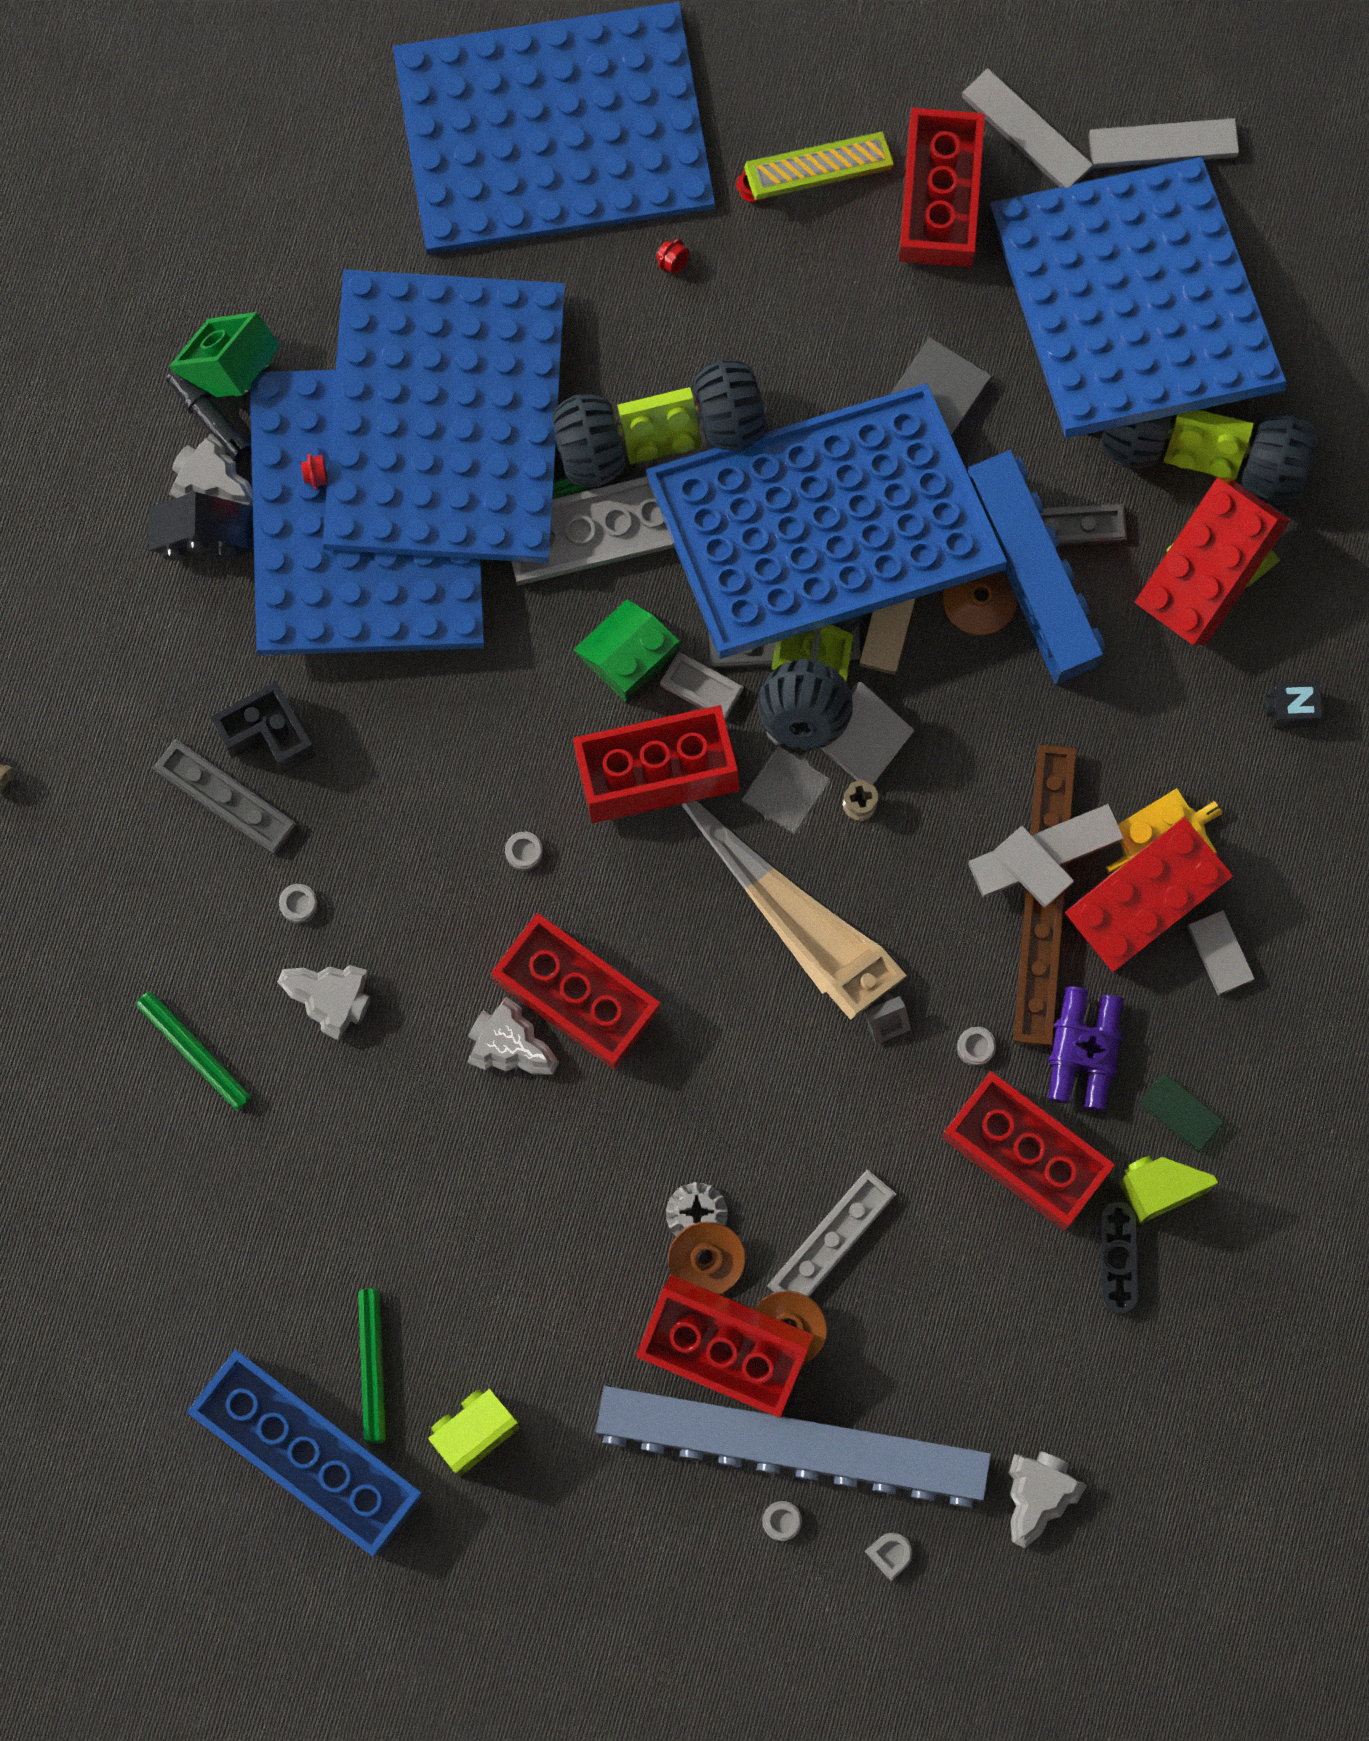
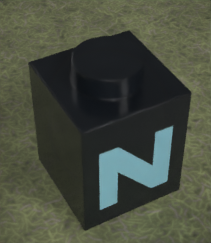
(1294, 704)

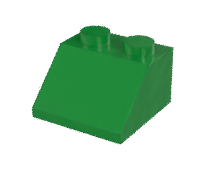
(227, 354)
(628, 649)

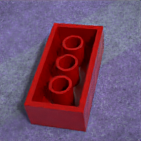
(941, 187)
(1212, 561)
(656, 764)
(1148, 894)
(575, 991)
(1027, 1151)
(724, 1345)

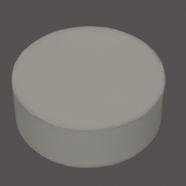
(524, 851)
(298, 903)
(976, 1046)
(781, 1521)

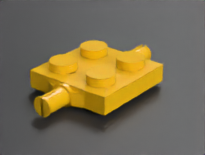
(1155, 819)

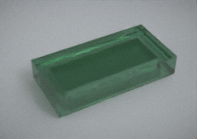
(1180, 1112)

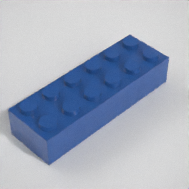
(1035, 569)
(305, 1453)

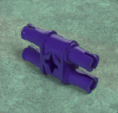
(1101, 1040)

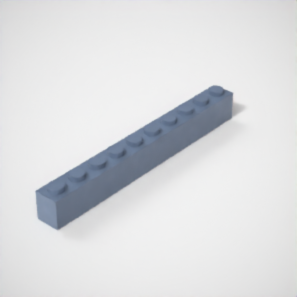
(794, 1445)

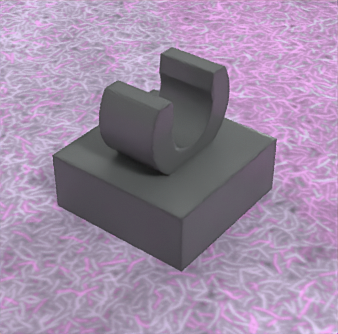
(887, 1019)

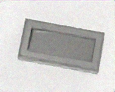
(700, 685)
(1033, 866)
(1220, 953)

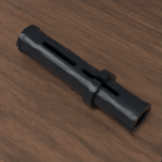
(199, 402)

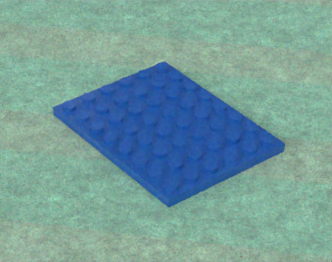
(553, 127)
(1136, 297)
(444, 416)
(825, 521)
(332, 598)

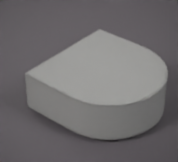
(890, 1554)

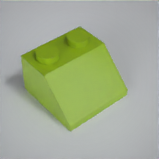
(1162, 1186)
(473, 1431)

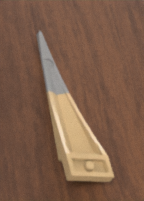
(829, 949)

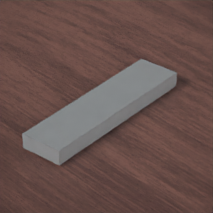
(1026, 130)
(1163, 143)
(1062, 842)
(834, 1236)

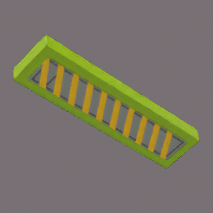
(818, 165)

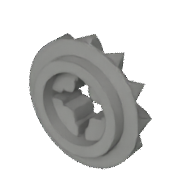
(683, 1200)

